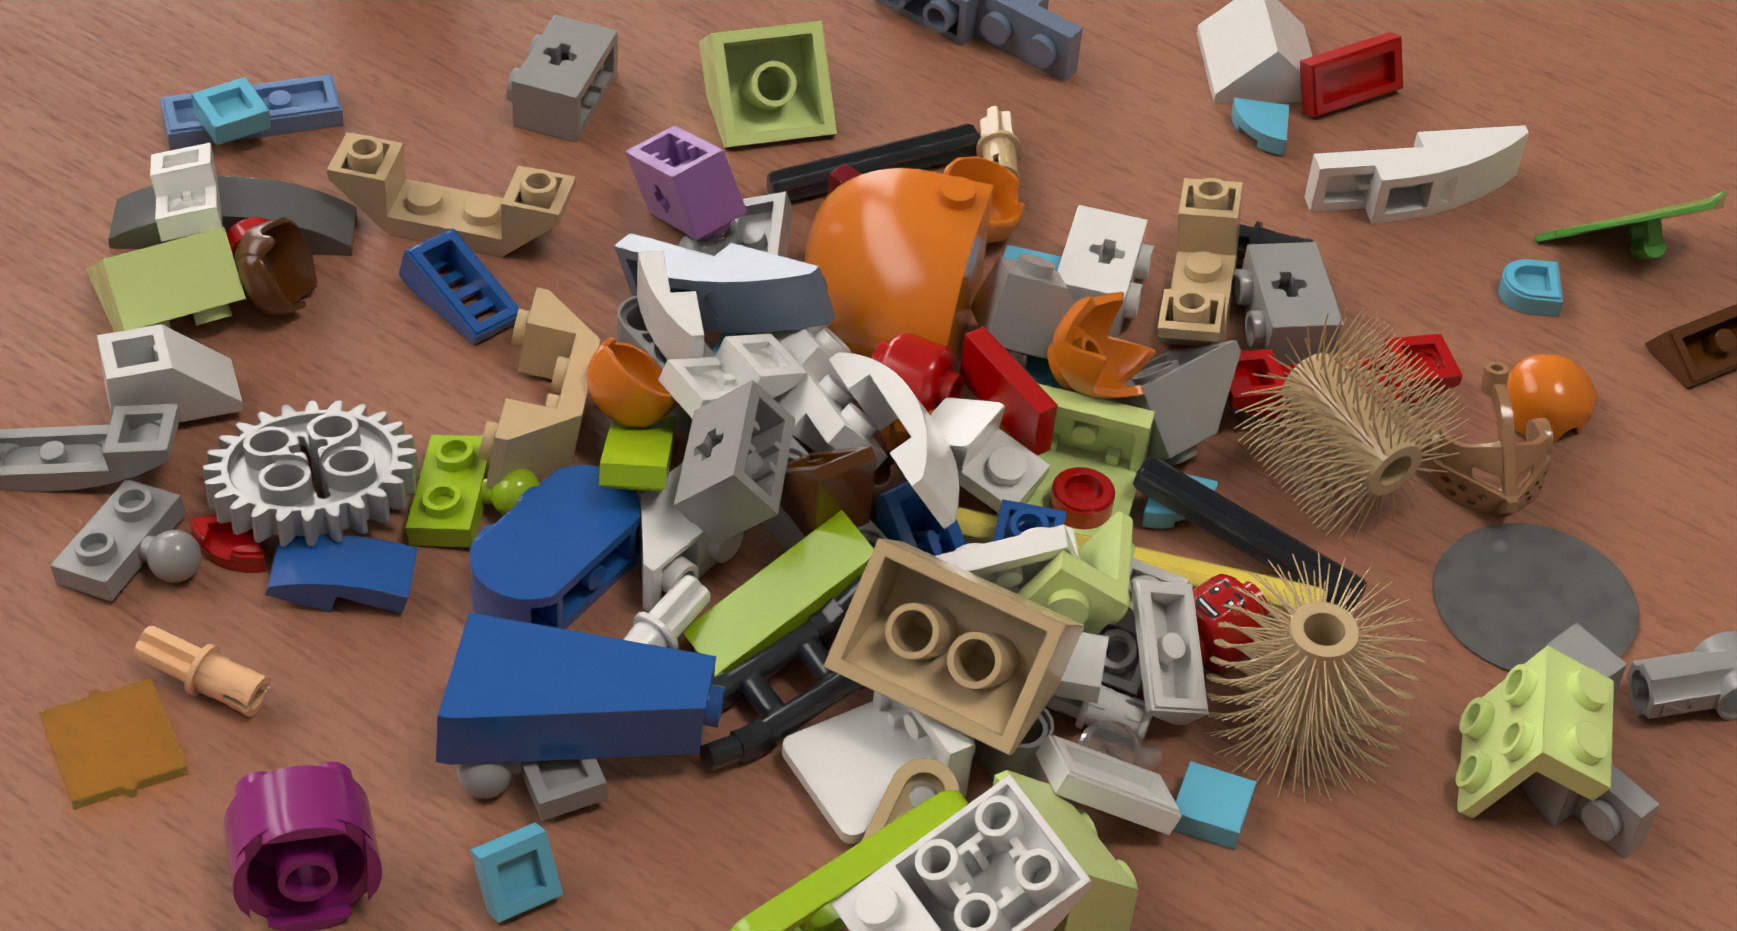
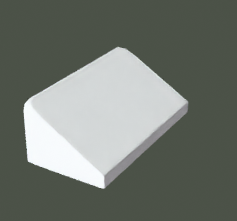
(1169, 651)

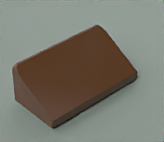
(1699, 347)

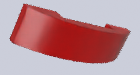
(1428, 347)

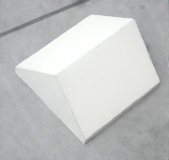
(1253, 52)

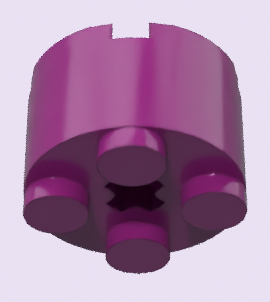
(301, 846)

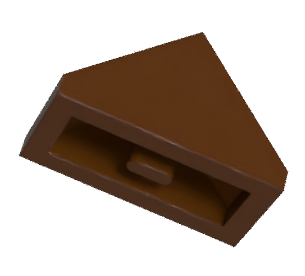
(827, 483)

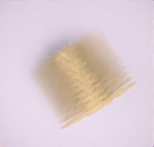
(1351, 423)
(1312, 677)

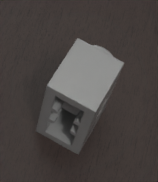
(563, 78)
(1281, 293)
(735, 462)

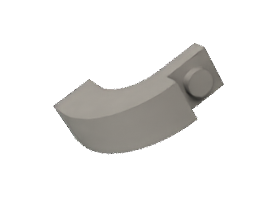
(1625, 810)

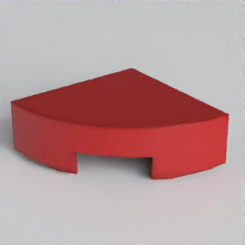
(225, 548)

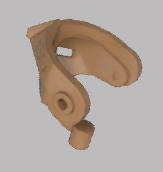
(1501, 458)

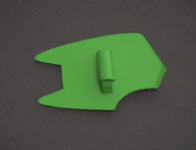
(1643, 227)

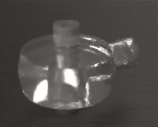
(1120, 742)

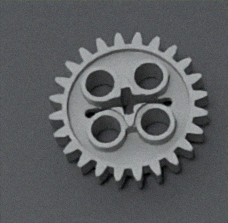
(267, 484)

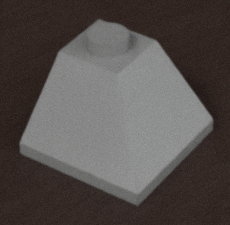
(1022, 303)
(1188, 397)

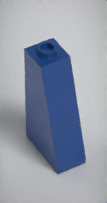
(570, 695)

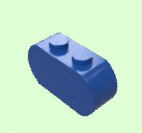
(555, 549)

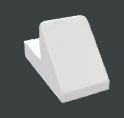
(986, 457)

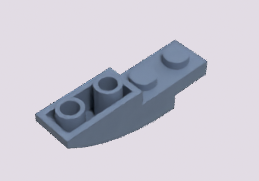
(1014, 26)
(738, 286)

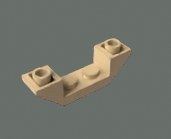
(374, 179)
(1202, 281)
(534, 435)

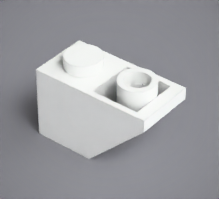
(167, 368)
(673, 544)

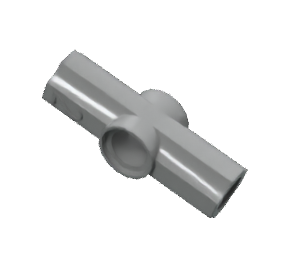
(1688, 680)

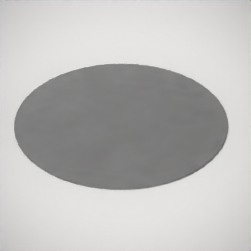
(1524, 585)

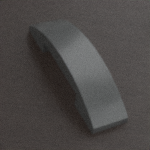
(322, 218)

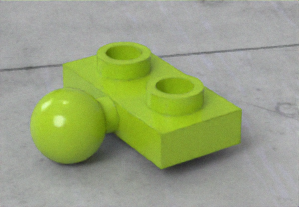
(454, 493)

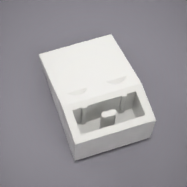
(977, 871)

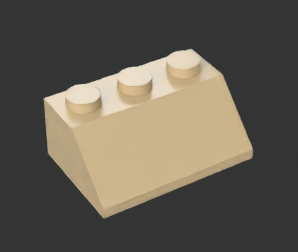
(952, 645)

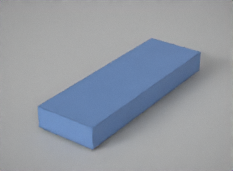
(292, 105)

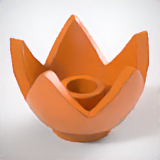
(1091, 359)

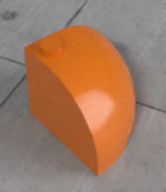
(901, 255)

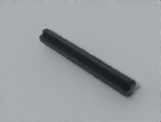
(913, 153)
(1242, 528)

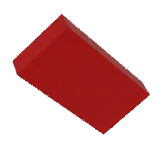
(1351, 74)
(997, 377)

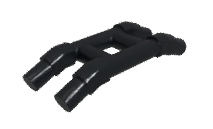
(780, 718)

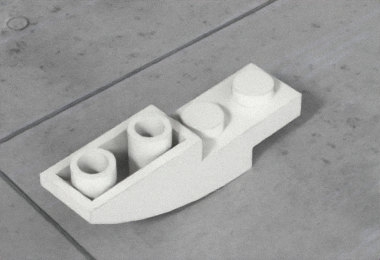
(1415, 182)
(821, 400)

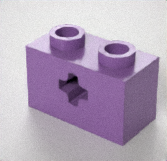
(687, 183)

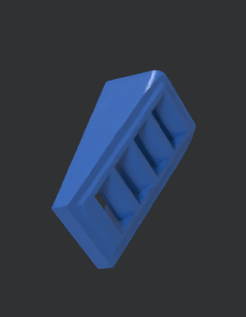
(449, 251)

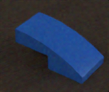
(353, 569)

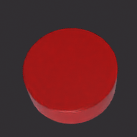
(1084, 496)

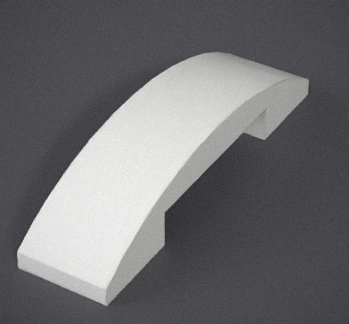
(923, 458)

